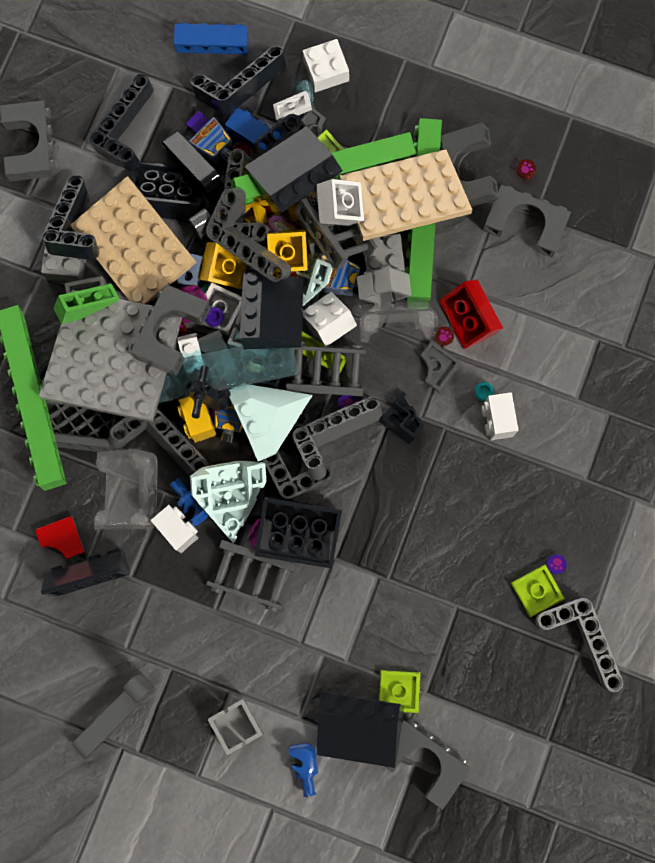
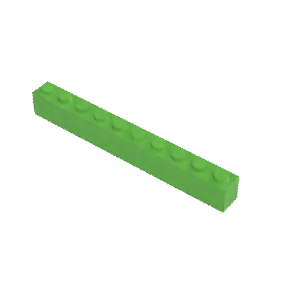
(350, 160)
(422, 237)
(26, 389)

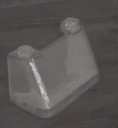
(419, 311)
(129, 490)

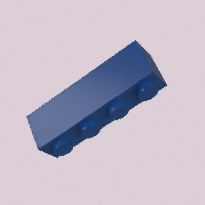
(211, 38)
(247, 128)

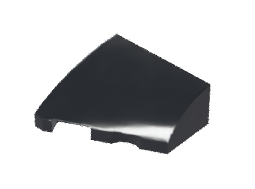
(402, 419)

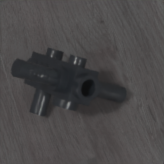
(203, 393)

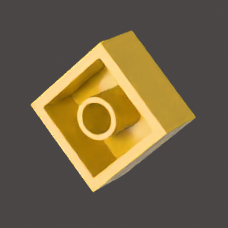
(198, 428)

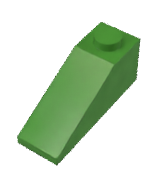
(82, 303)

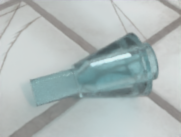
(307, 86)

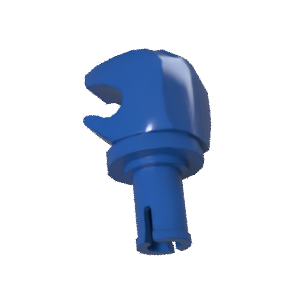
(189, 502)
(305, 772)

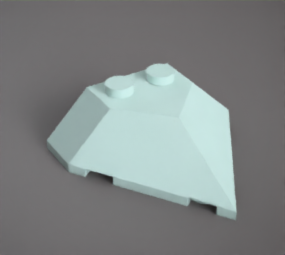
(315, 277)
(267, 415)
(228, 492)

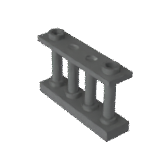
(327, 241)
(334, 386)
(229, 550)

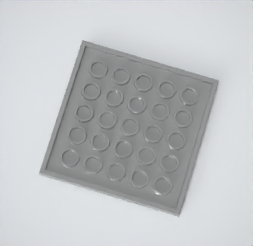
(96, 367)

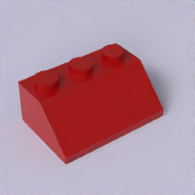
(470, 313)

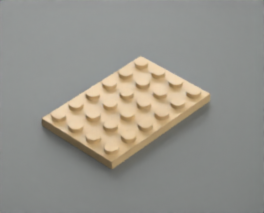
(409, 194)
(134, 243)

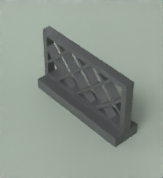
(79, 441)

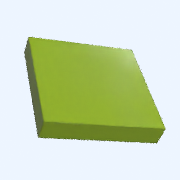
(537, 591)
(401, 689)

